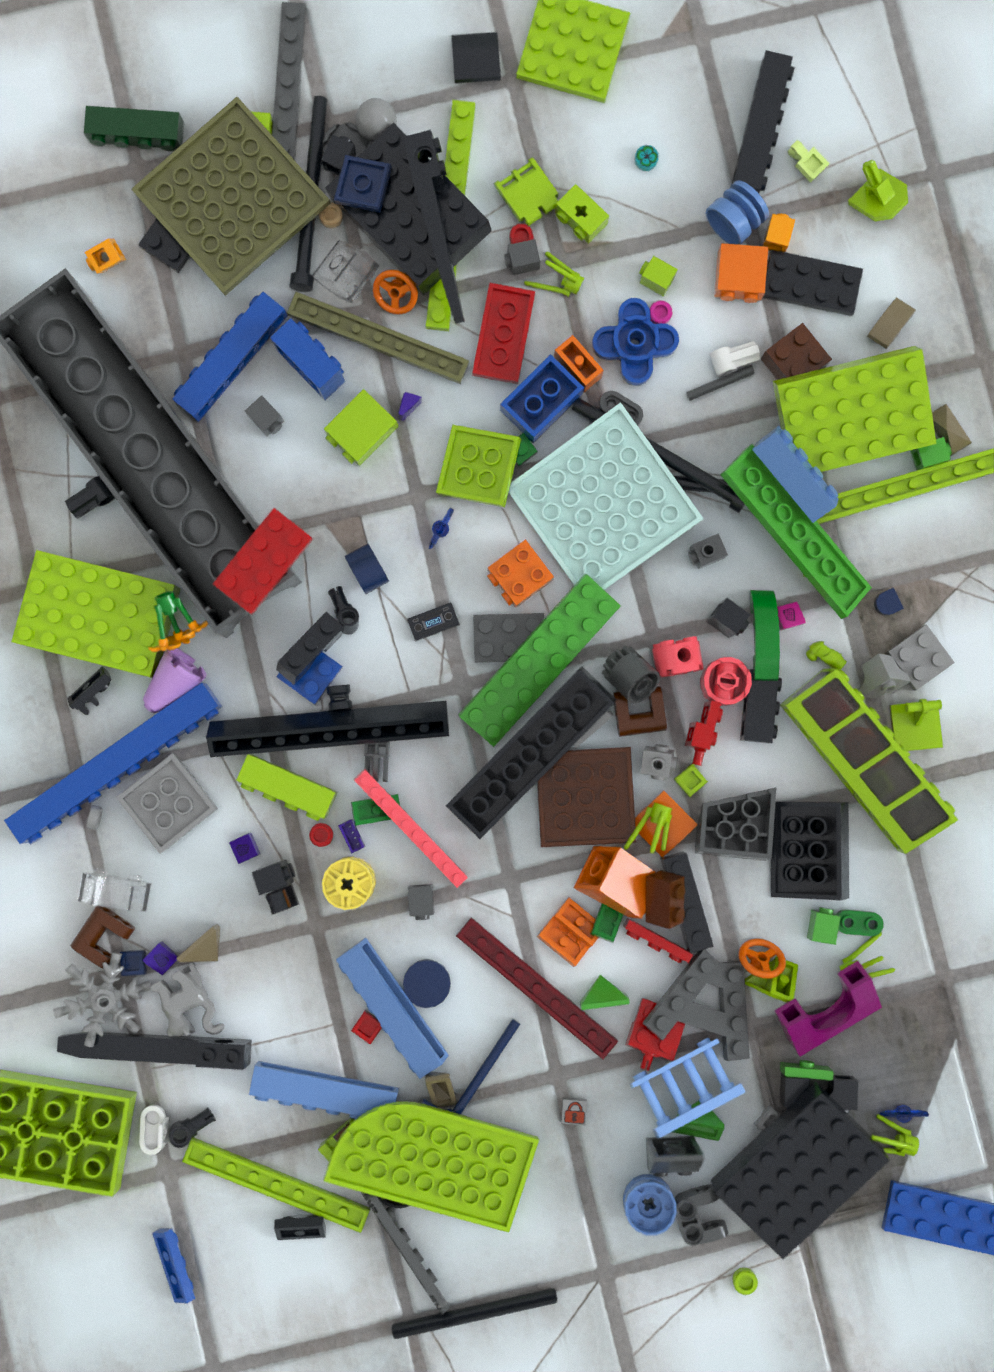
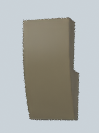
(891, 323)

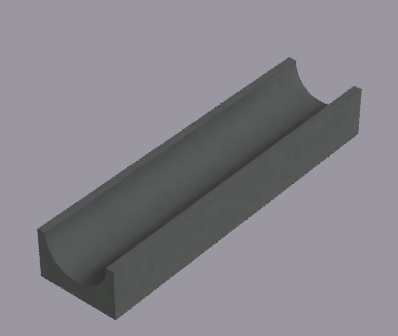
(133, 441)

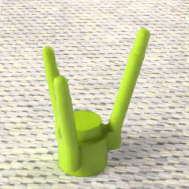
(572, 280)
(661, 816)
(848, 960)
(902, 1143)

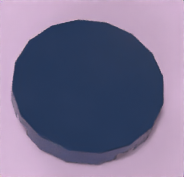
(426, 983)

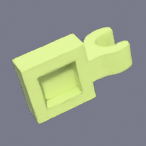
(810, 162)

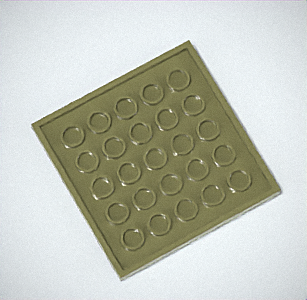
(231, 196)

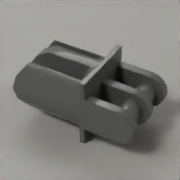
(376, 760)

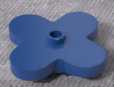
(635, 324)

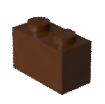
(665, 899)

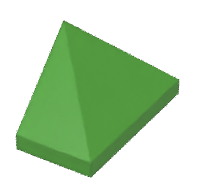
(603, 995)
(705, 1126)

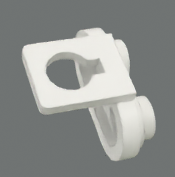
(153, 1129)

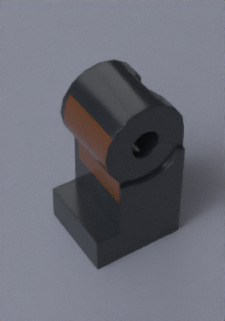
(282, 899)

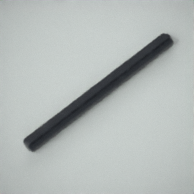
(474, 1313)

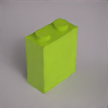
(360, 428)

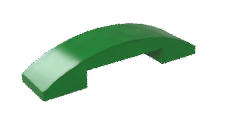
(766, 635)

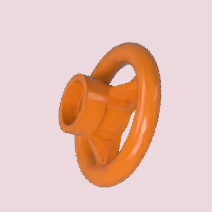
(402, 284)
(760, 960)

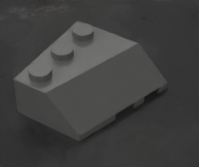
(738, 826)

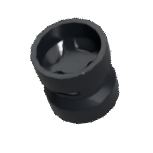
(336, 692)

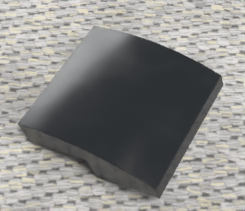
(476, 57)

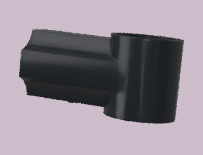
(87, 499)

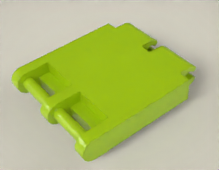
(528, 193)

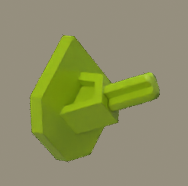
(881, 195)

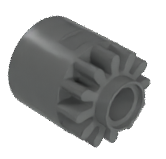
(631, 674)

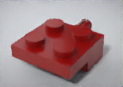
(702, 734)
(650, 1045)

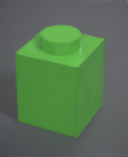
(932, 454)
(823, 926)

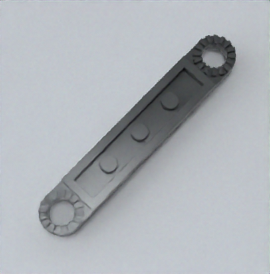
(412, 1257)

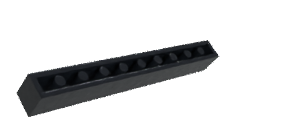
(328, 729)

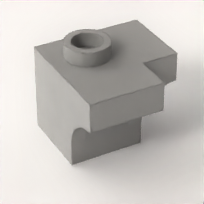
(882, 676)

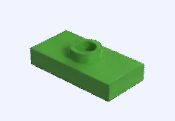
(806, 1069)

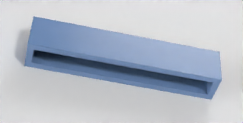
(392, 1008)
(318, 1090)

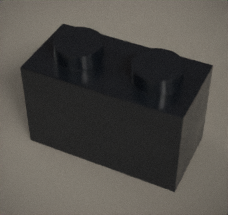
(729, 618)
(273, 877)

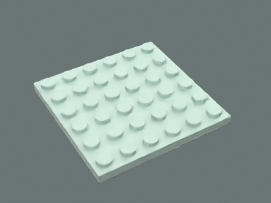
(604, 500)

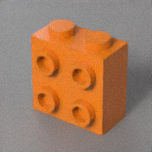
(741, 272)
(519, 574)

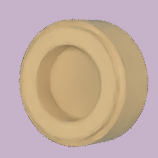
(331, 216)

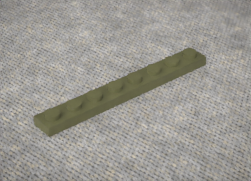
(378, 337)

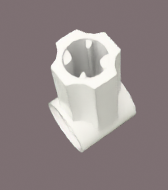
(728, 360)

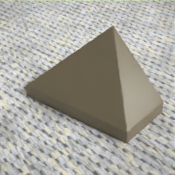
(948, 427)
(203, 949)
(440, 1089)

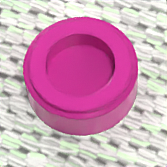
(660, 312)

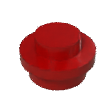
(321, 834)

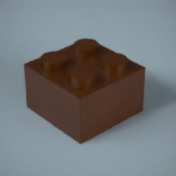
(795, 354)

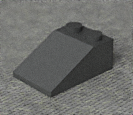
(673, 1155)

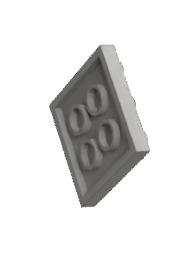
(167, 803)

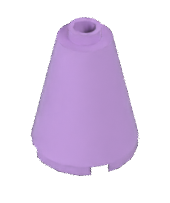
(172, 680)

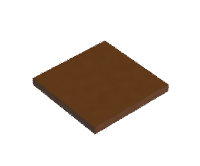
(587, 798)

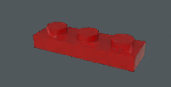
(657, 941)

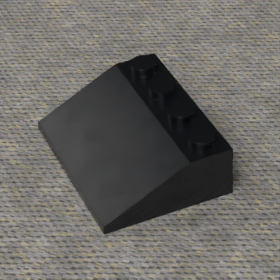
(810, 850)

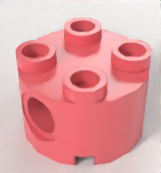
(677, 657)
(726, 681)

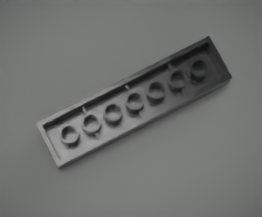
(531, 752)

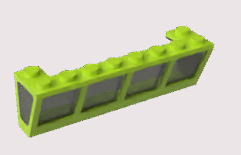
(868, 760)

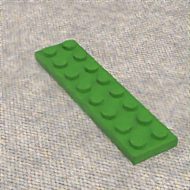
(796, 534)
(539, 660)

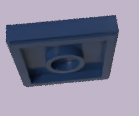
(362, 183)

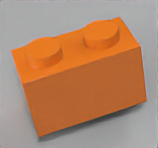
(578, 362)

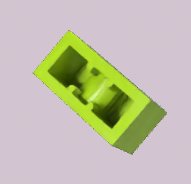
(577, 203)

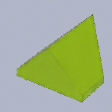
(780, 987)

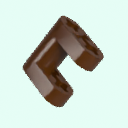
(641, 722)
(93, 929)

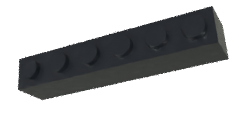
(763, 118)

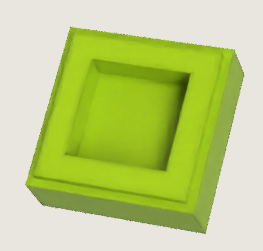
(690, 780)

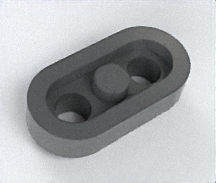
(629, 405)

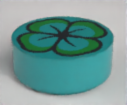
(646, 157)

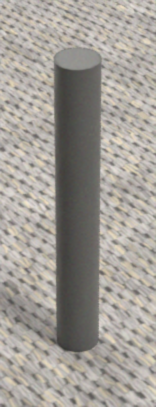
(719, 383)

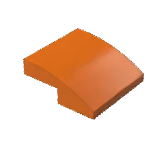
(680, 824)
(569, 932)

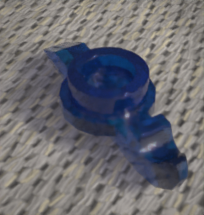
(440, 528)
(904, 1113)

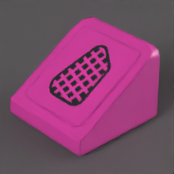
(790, 616)

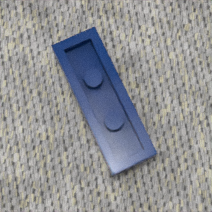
(174, 1265)

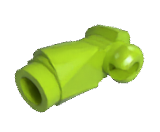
(827, 655)

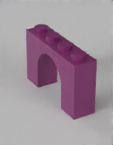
(855, 1003)

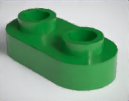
(860, 922)

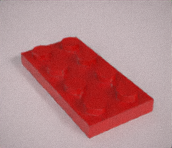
(503, 333)
(263, 561)

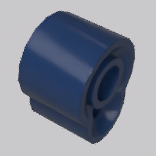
(366, 568)

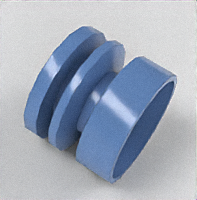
(737, 213)
(654, 1217)

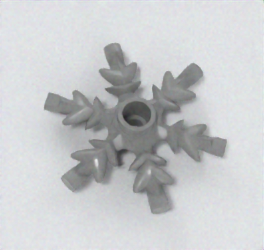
(102, 991)

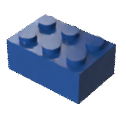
(308, 358)
(541, 398)

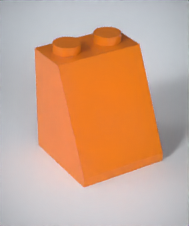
(615, 880)

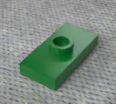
(606, 923)

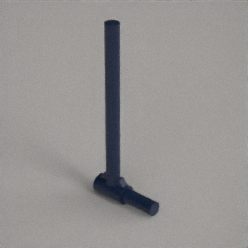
(483, 1071)

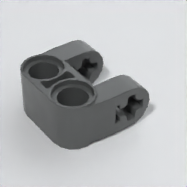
(707, 1231)

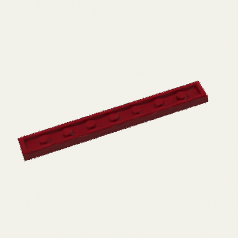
(537, 988)

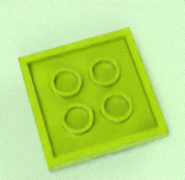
(478, 465)

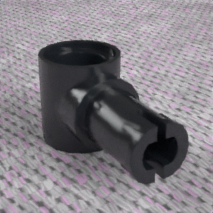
(344, 610)
(191, 1126)

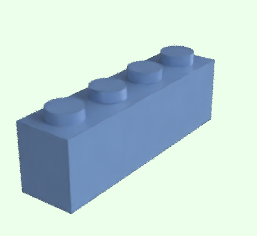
(796, 474)

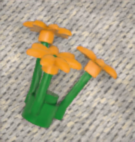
(168, 605)

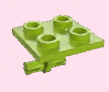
(917, 724)

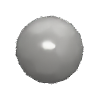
(374, 118)

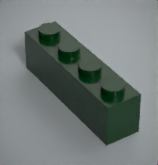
(133, 128)

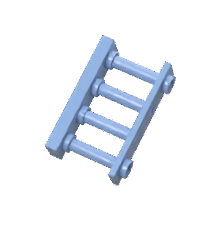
(706, 1100)

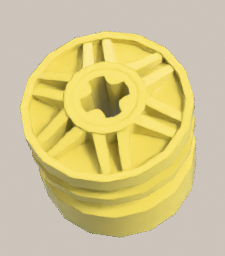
(363, 883)

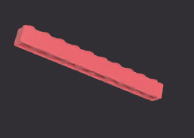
(410, 828)

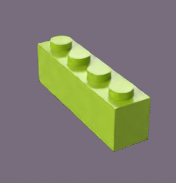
(286, 786)

